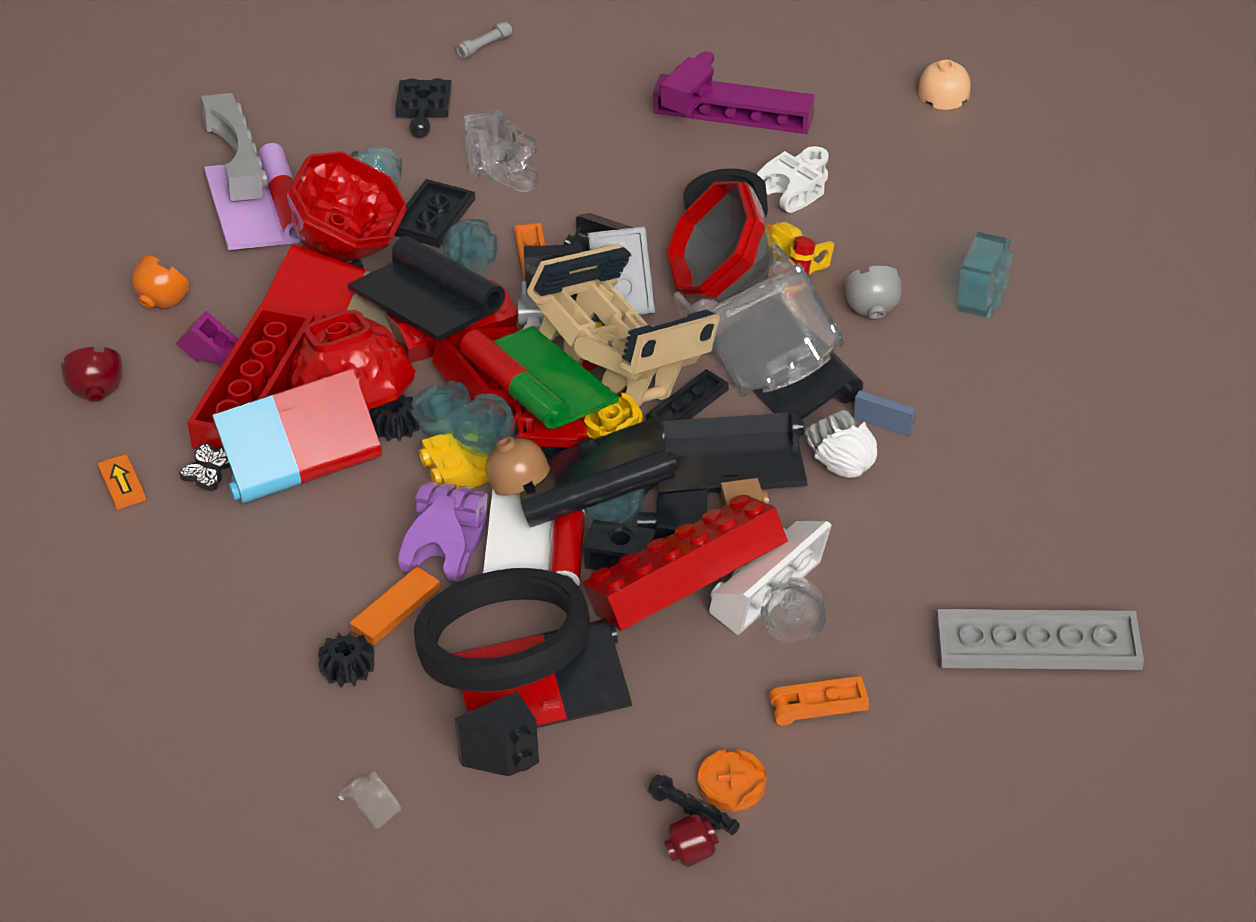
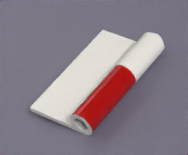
(548, 546)

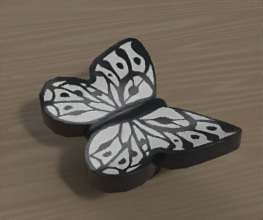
(207, 467)

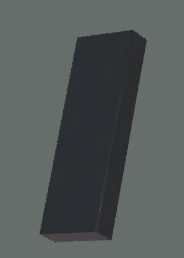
(691, 398)

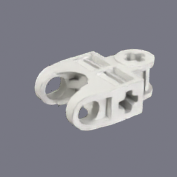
(797, 177)

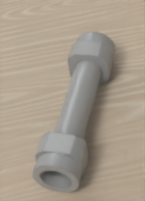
(468, 48)

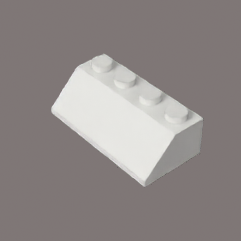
(741, 597)

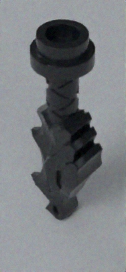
(662, 788)

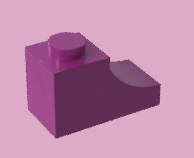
(207, 340)

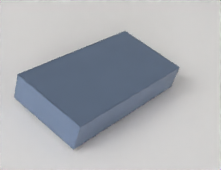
(884, 413)

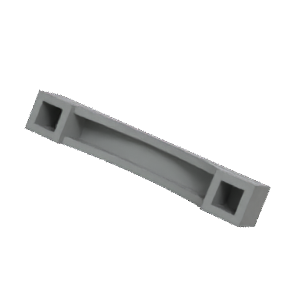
(244, 173)

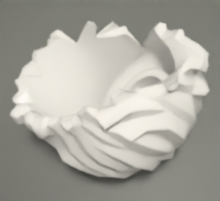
(848, 451)

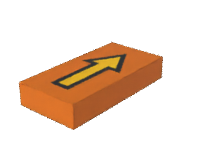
(121, 481)

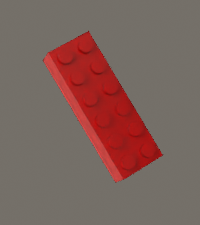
(252, 370)
(684, 561)

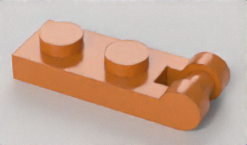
(819, 699)

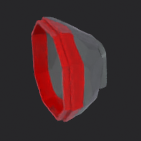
(721, 243)

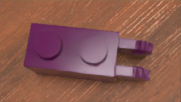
(688, 84)

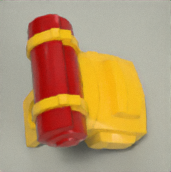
(801, 248)

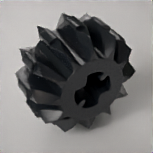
(394, 419)
(346, 659)

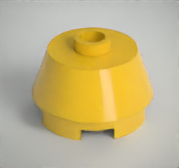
(614, 417)

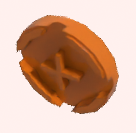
(732, 780)

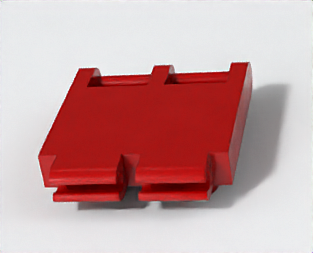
(564, 436)

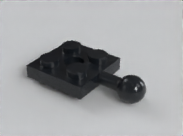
(423, 100)

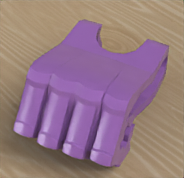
(447, 527)

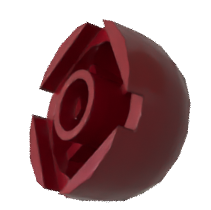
(92, 373)

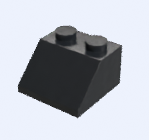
(498, 737)

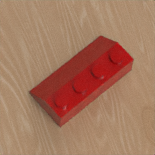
(421, 346)

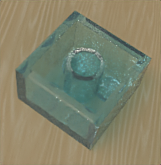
(985, 275)

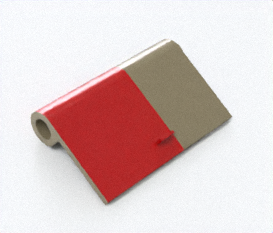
(319, 287)

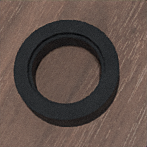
(704, 181)

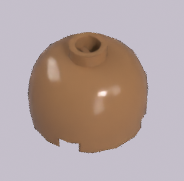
(514, 465)

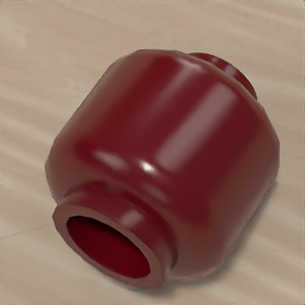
(691, 840)

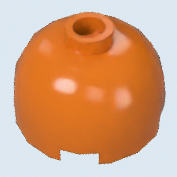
(158, 285)

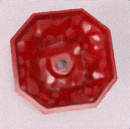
(344, 206)
(354, 343)

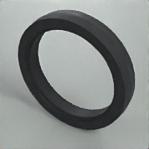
(512, 669)

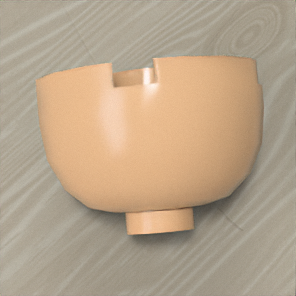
(944, 85)

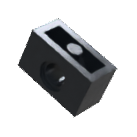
(612, 541)

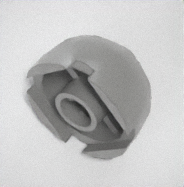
(873, 292)

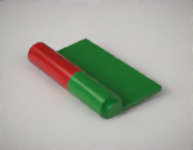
(538, 375)

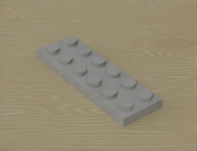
(1039, 639)

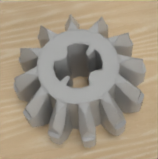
(819, 430)

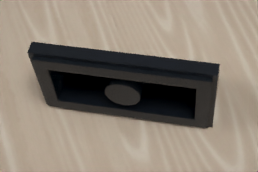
(593, 223)

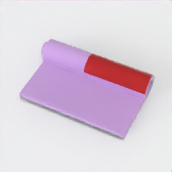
(258, 220)

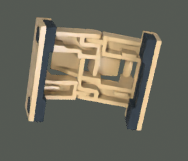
(626, 343)

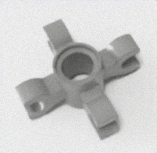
(528, 311)

